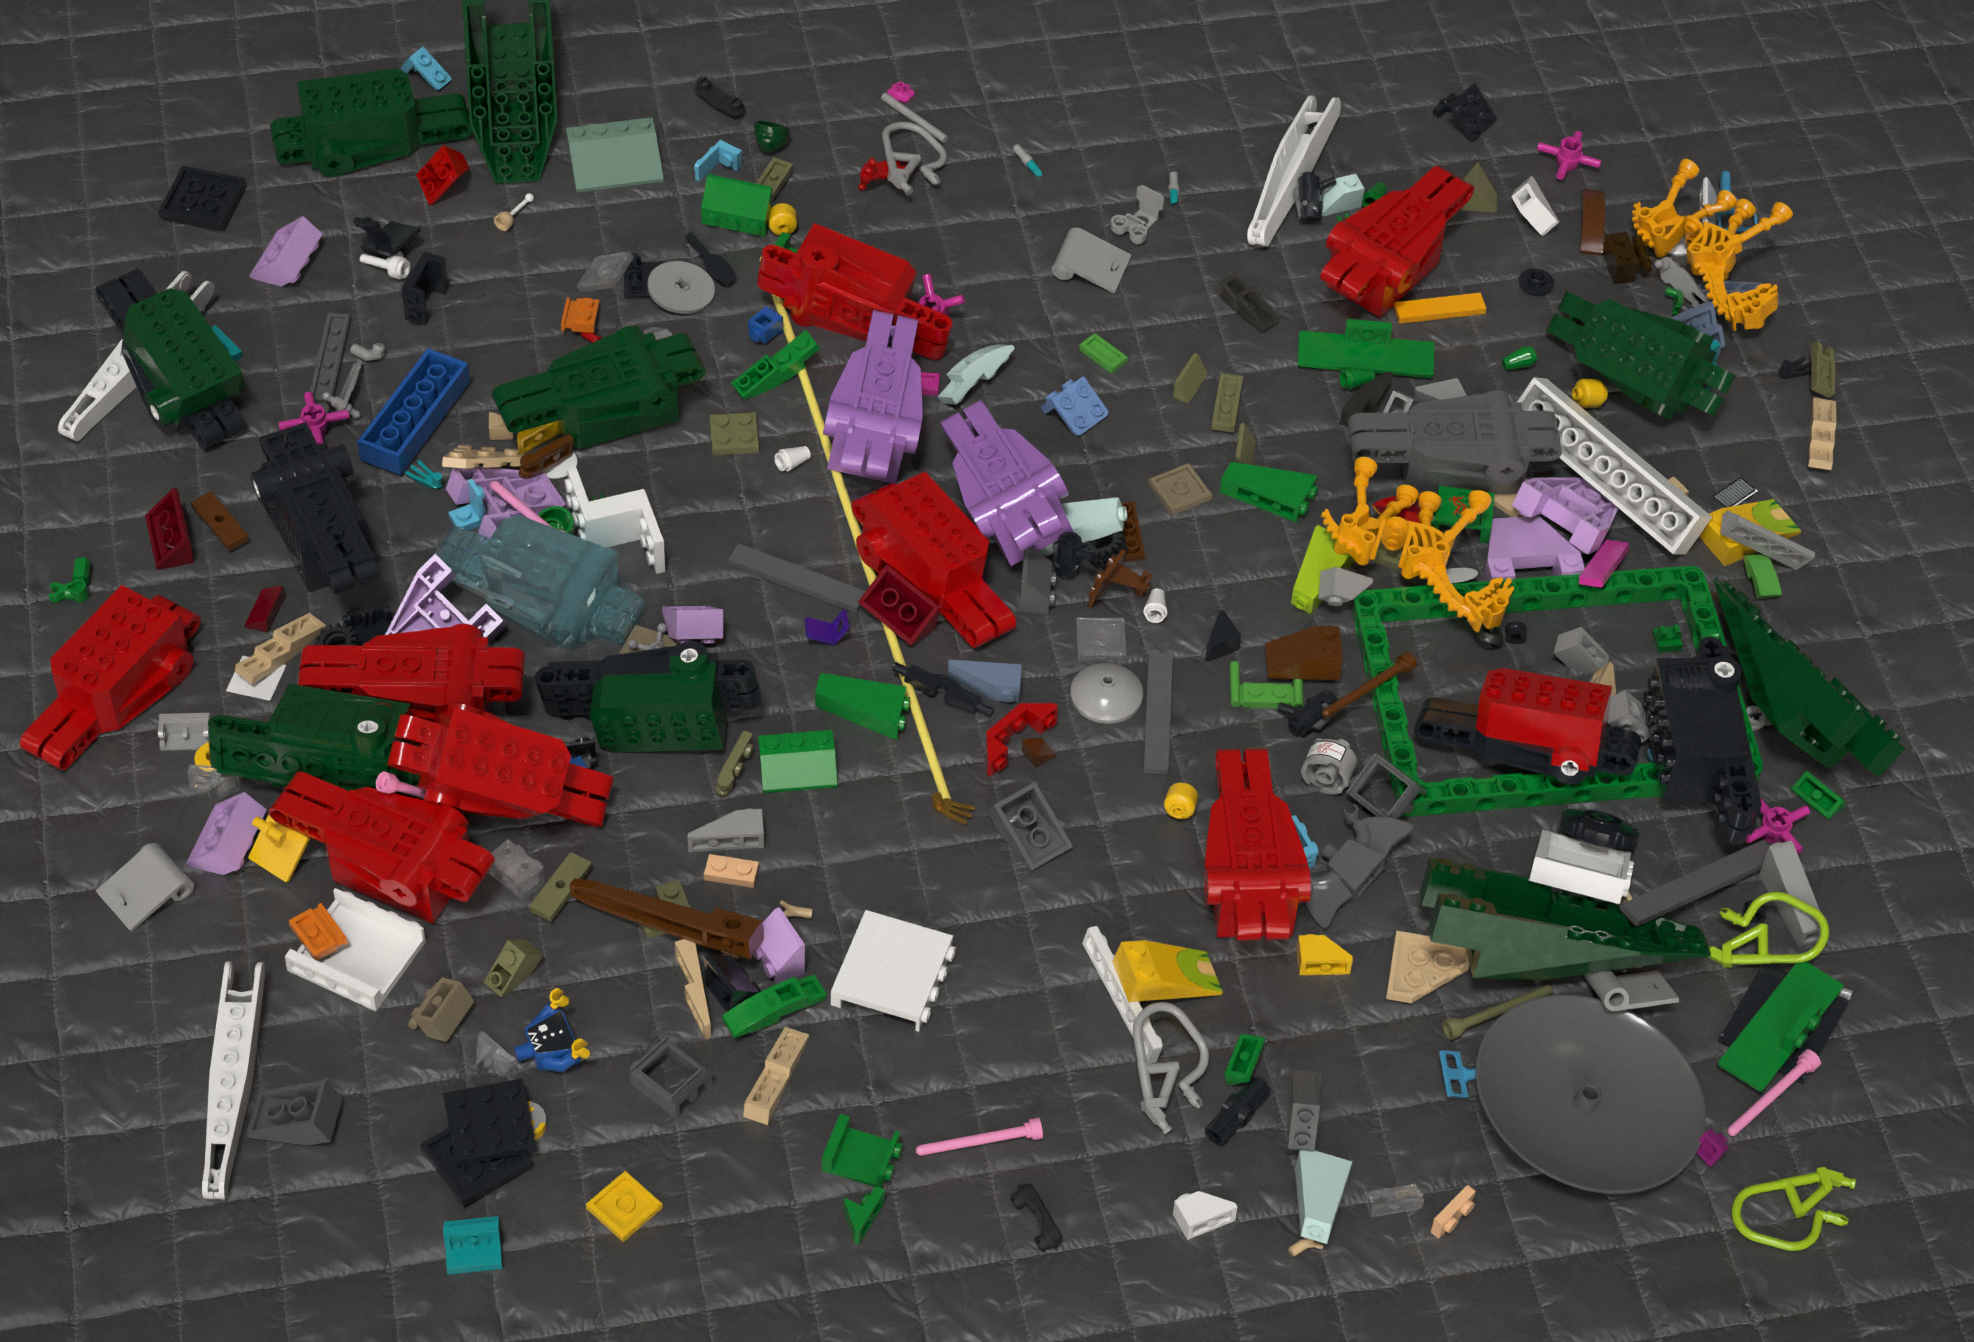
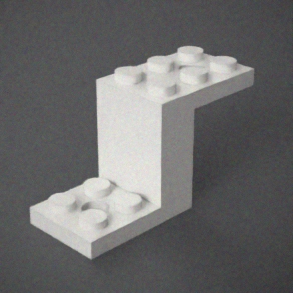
(616, 519)

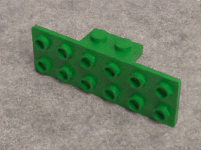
(1366, 347)
(1781, 1025)

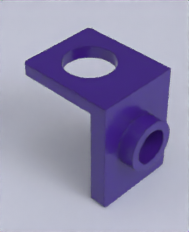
(826, 631)

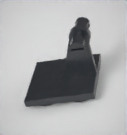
(1469, 110)
(388, 239)

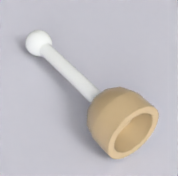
(505, 219)

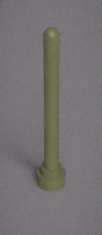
(1455, 1027)

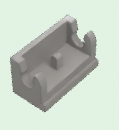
(183, 731)

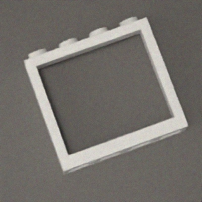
(1580, 879)

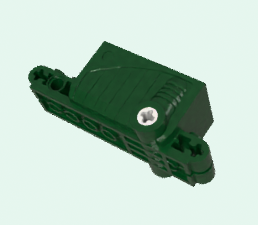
(312, 732)

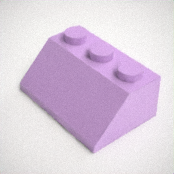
(287, 253)
(226, 835)

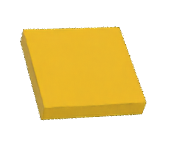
(624, 1206)

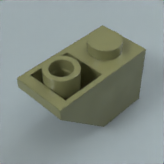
(512, 966)

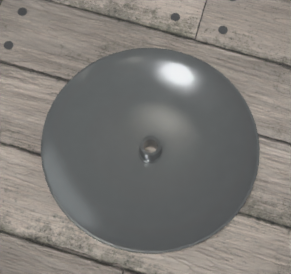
(1590, 1094)

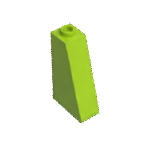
(1318, 558)

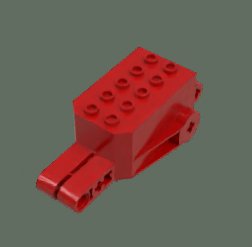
(1393, 241)
(841, 281)
(936, 550)
(419, 669)
(112, 672)
(496, 768)
(387, 843)
(1253, 852)

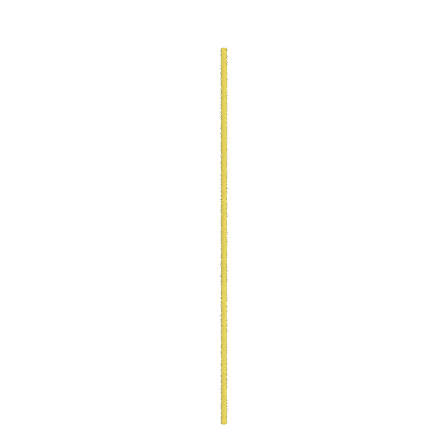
(869, 572)

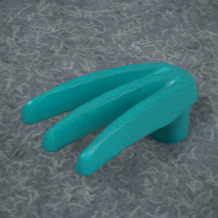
(430, 479)

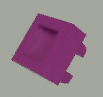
(1712, 1147)

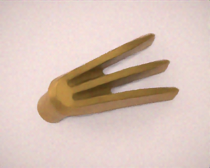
(951, 809)

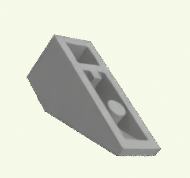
(733, 831)

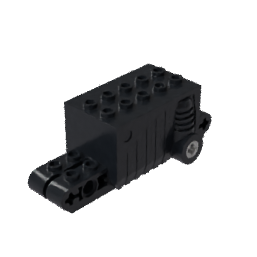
(313, 509)
(1703, 737)

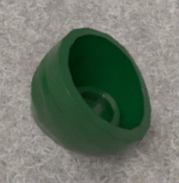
(770, 135)

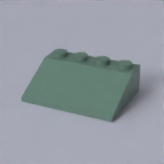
(614, 154)

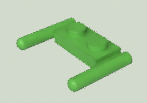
(1263, 694)

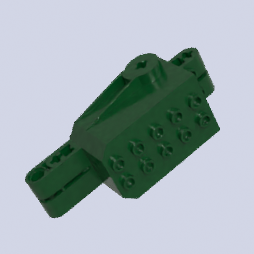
(364, 122)
(1644, 355)
(604, 388)

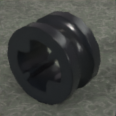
(1515, 632)
(1760, 915)

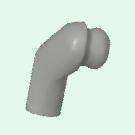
(368, 354)

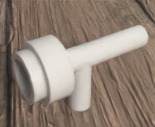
(397, 265)

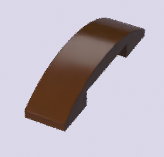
(1592, 222)

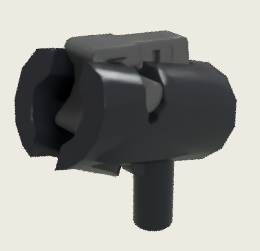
(1308, 196)
(1069, 555)
(1309, 716)

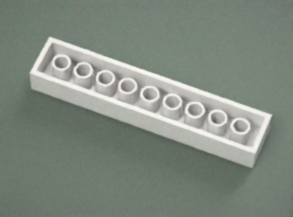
(1619, 471)

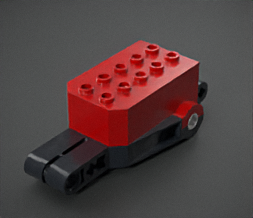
(1535, 725)

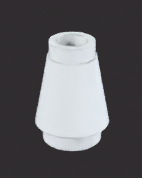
(791, 457)
(1155, 608)

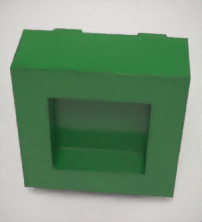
(1667, 638)

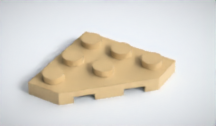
(467, 457)
(1422, 966)

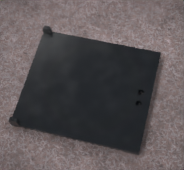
(1759, 991)

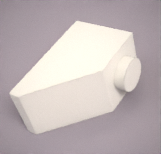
(1202, 1213)

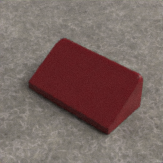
(265, 608)

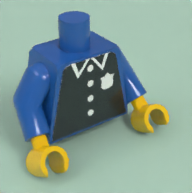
(550, 1038)

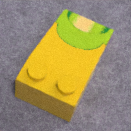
(1763, 513)
(1164, 971)

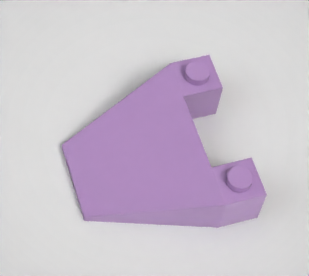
(534, 492)
(1572, 505)
(1528, 544)
(428, 609)

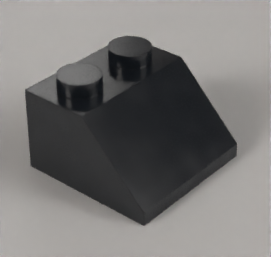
(728, 981)

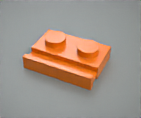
(580, 315)
(318, 932)

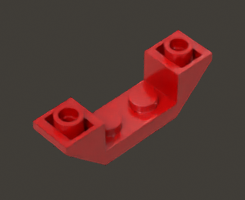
(1036, 715)

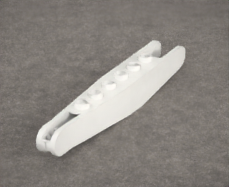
(1294, 156)
(114, 379)
(231, 1076)

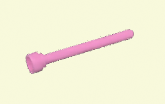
(516, 503)
(390, 783)
(1806, 1063)
(1031, 1129)

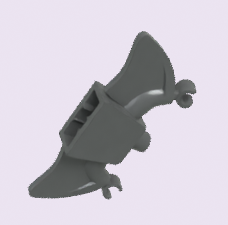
(1354, 864)

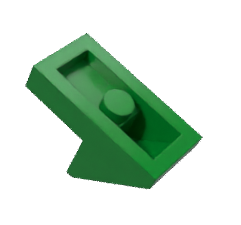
(862, 1216)

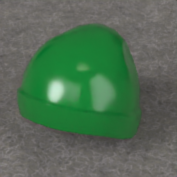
(558, 518)

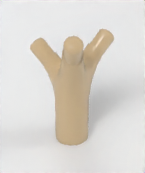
(795, 911)
(1302, 1245)

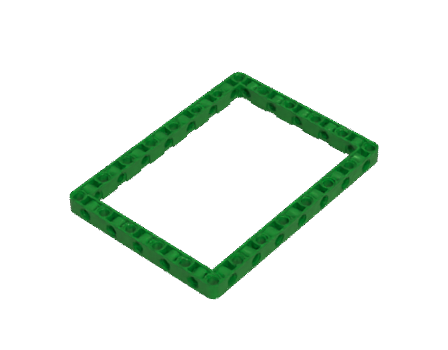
(1529, 594)

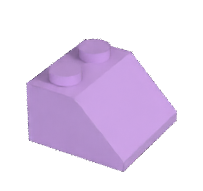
(694, 623)
(781, 949)

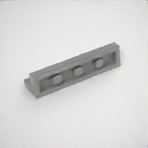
(1765, 541)

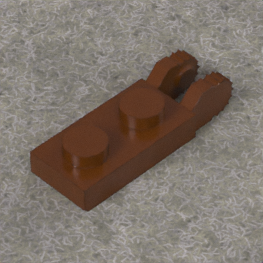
(546, 457)

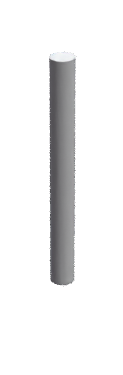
(914, 117)

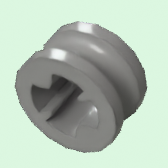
(1755, 711)

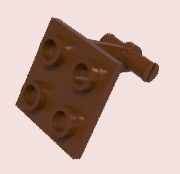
(1118, 574)

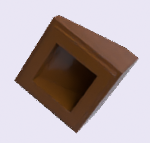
(1037, 751)

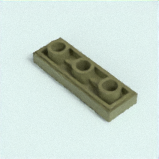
(557, 889)

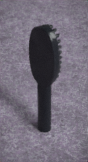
(715, 265)

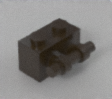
(1622, 259)

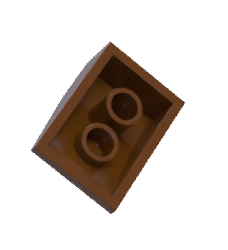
(1306, 655)

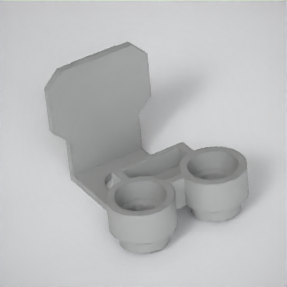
(1150, 204)

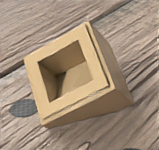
(497, 428)

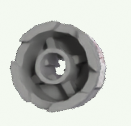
(1329, 765)

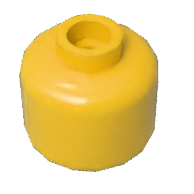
(782, 219)
(1589, 393)
(1181, 800)

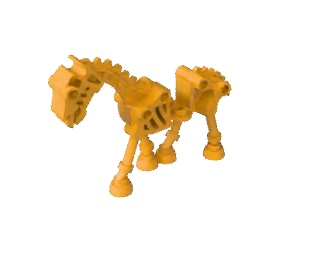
(1664, 228)
(1424, 548)

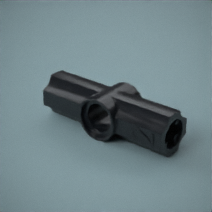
(1237, 1110)

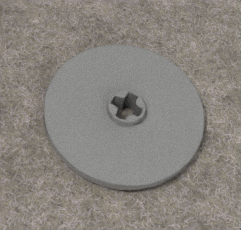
(696, 286)

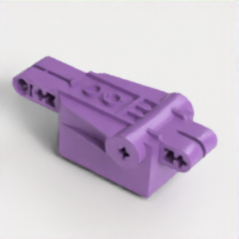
(877, 403)
(1006, 483)

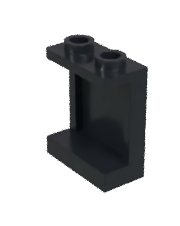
(425, 277)

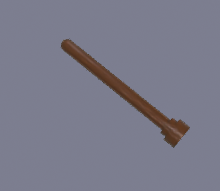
(1405, 663)

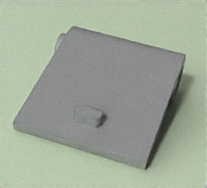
(1090, 259)
(145, 885)
(1631, 990)

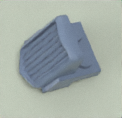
(1703, 319)

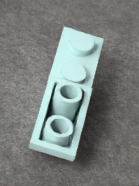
(977, 365)

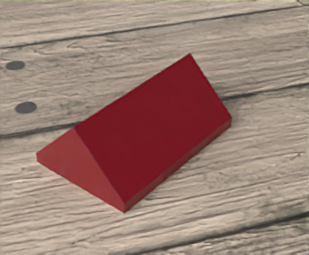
(169, 532)
(900, 606)

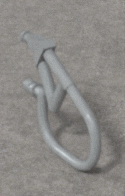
(900, 176)
(1151, 1105)

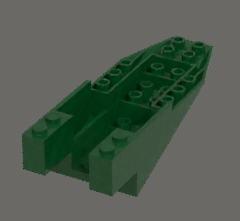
(511, 90)
(1798, 699)
(1541, 934)

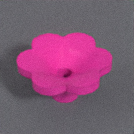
(901, 92)

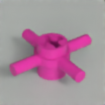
(1569, 154)
(931, 299)
(315, 418)
(1778, 824)

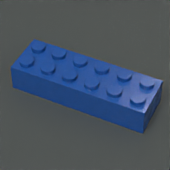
(413, 411)

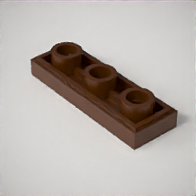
(219, 521)
(1132, 534)

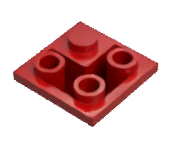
(441, 173)

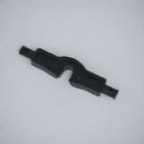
(931, 683)

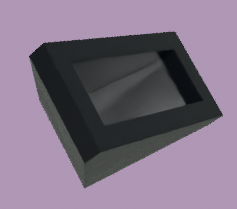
(1223, 639)

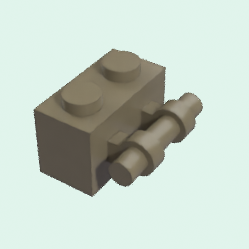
(441, 1009)

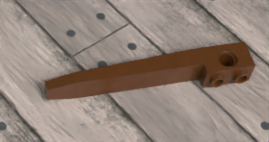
(718, 930)

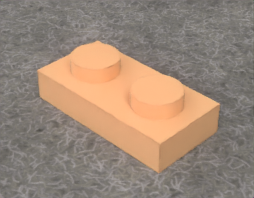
(731, 870)
(1449, 1216)

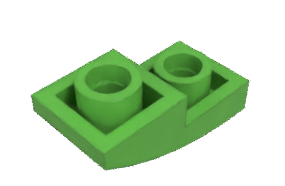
(1763, 575)

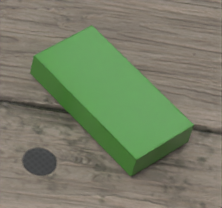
(1103, 353)

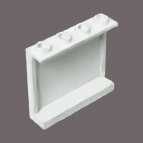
(371, 962)
(894, 967)

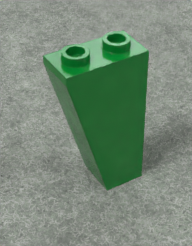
(1270, 489)
(864, 702)

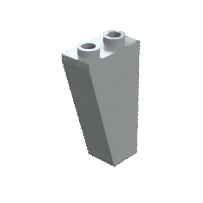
(1785, 874)

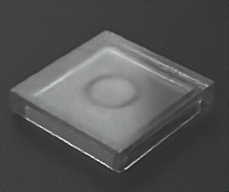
(605, 271)
(1101, 639)

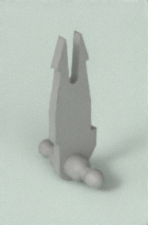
(1680, 279)
(341, 403)

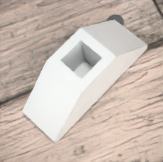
(1534, 206)

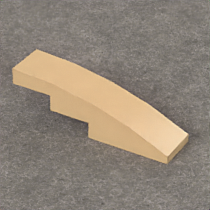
(1822, 434)
(284, 645)

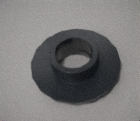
(1533, 287)

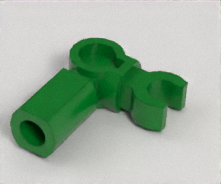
(77, 588)

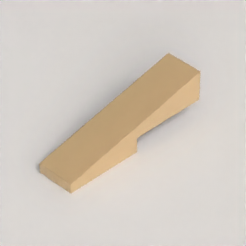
(694, 991)
(775, 1076)

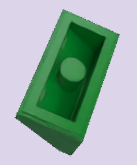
(1818, 795)
(1244, 1059)

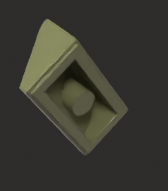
(1190, 379)
(1245, 446)

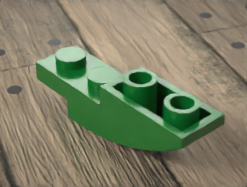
(773, 371)
(772, 1003)

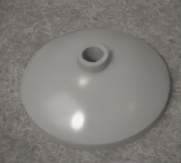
(1105, 701)

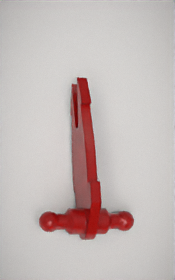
(875, 170)

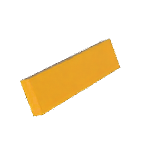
(1439, 308)

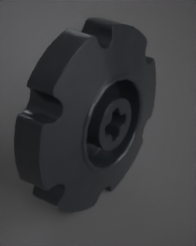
(1599, 828)

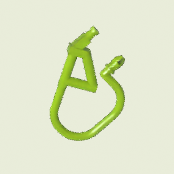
(1726, 957)
(1826, 1180)

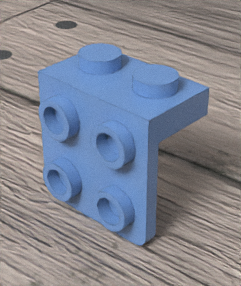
(1076, 405)

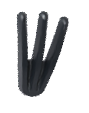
(1791, 369)

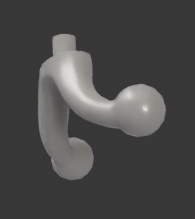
(658, 644)

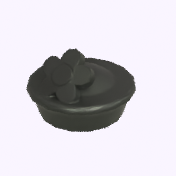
(1489, 636)

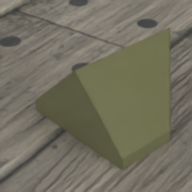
(1484, 195)

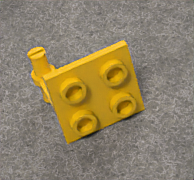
(277, 848)

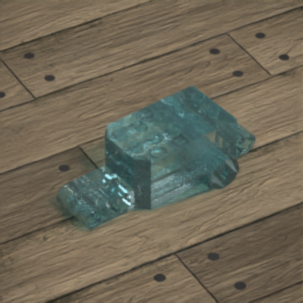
(544, 580)

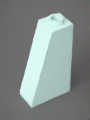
(1093, 519)
(1320, 1189)

